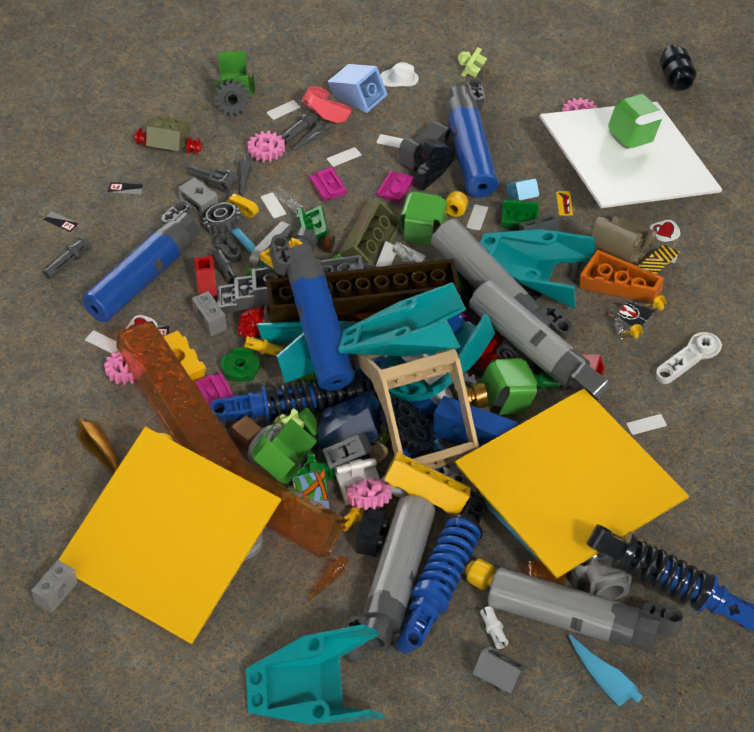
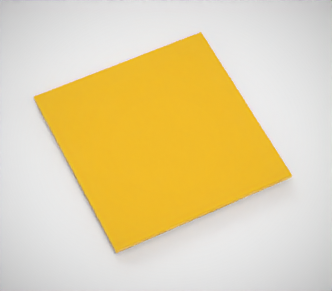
(566, 476)
(169, 534)

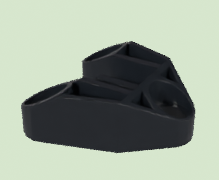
(437, 160)

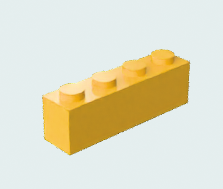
(427, 483)

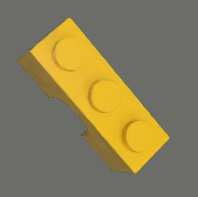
(186, 355)

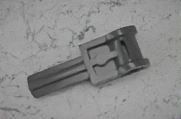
(217, 179)

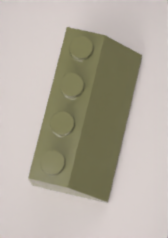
(371, 231)

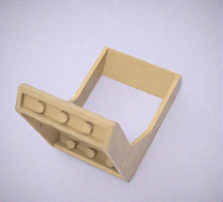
(443, 362)

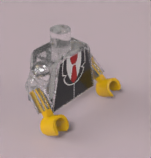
(635, 318)

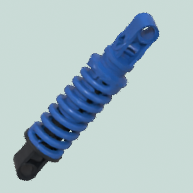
(442, 573)

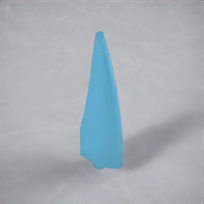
(610, 679)

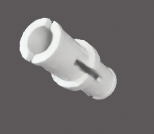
(494, 627)

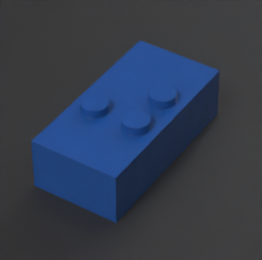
(451, 428)

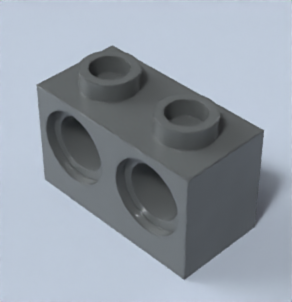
(347, 450)

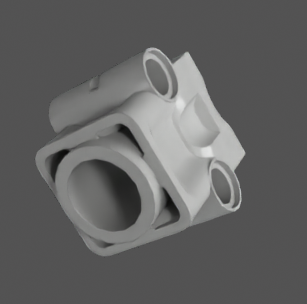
(600, 579)

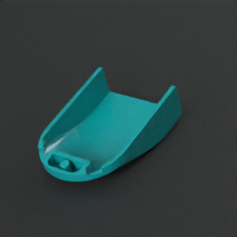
(472, 342)

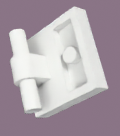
(354, 471)

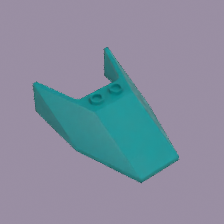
(534, 254)
(408, 326)
(305, 679)

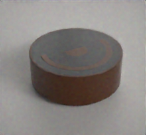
(329, 242)

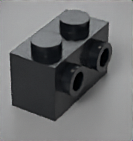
(371, 530)

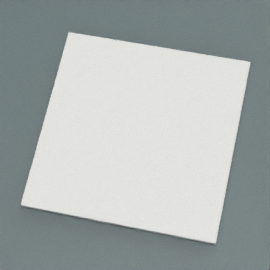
(632, 175)

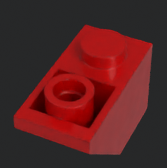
(205, 275)

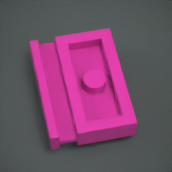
(327, 184)
(395, 187)
(213, 388)

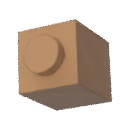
(245, 431)

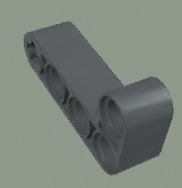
(411, 150)

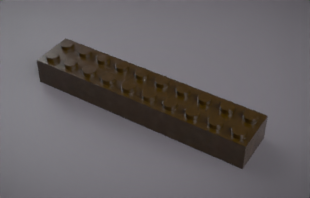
(366, 288)

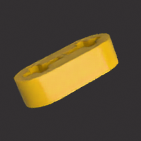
(247, 207)

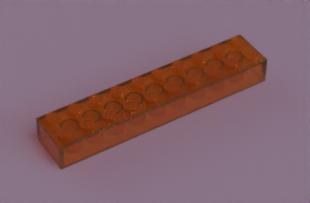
(176, 395)

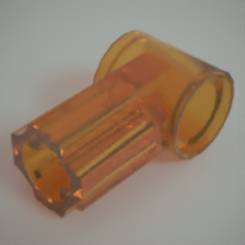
(536, 569)

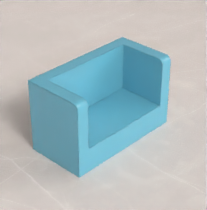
(522, 189)

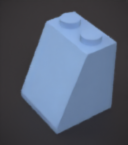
(358, 86)

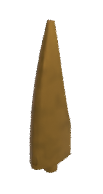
(98, 444)

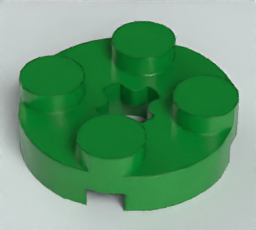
(240, 374)

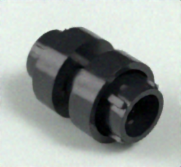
(677, 67)

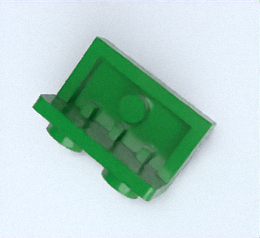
(517, 212)
(314, 220)

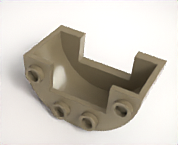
(623, 238)

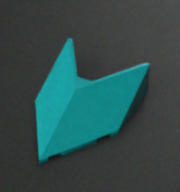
(295, 358)

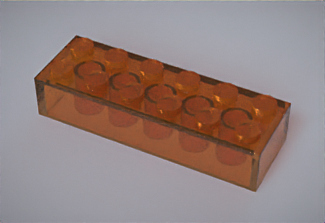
(297, 514)

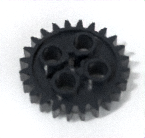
(412, 427)

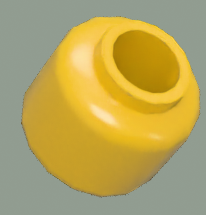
(456, 204)
(480, 573)

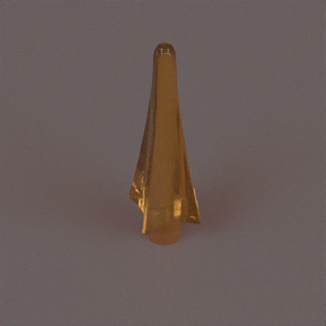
(334, 571)

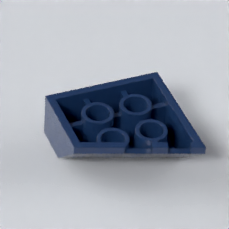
(350, 419)

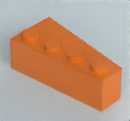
(620, 278)

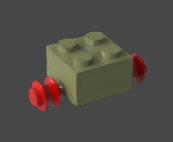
(168, 134)

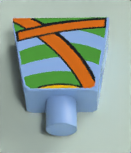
(313, 486)

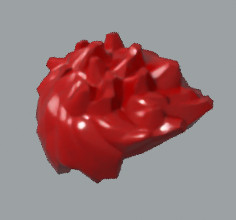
(249, 320)

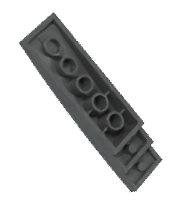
(252, 290)

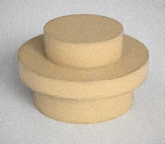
(380, 452)

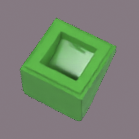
(309, 420)

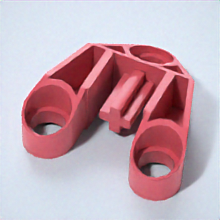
(316, 100)

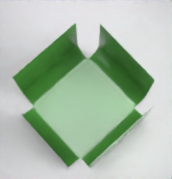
(234, 66)
(623, 123)
(419, 215)
(519, 378)
(284, 452)

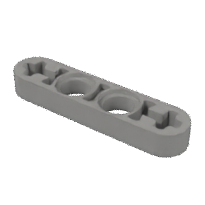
(282, 228)

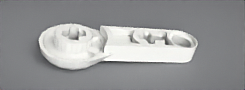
(690, 356)

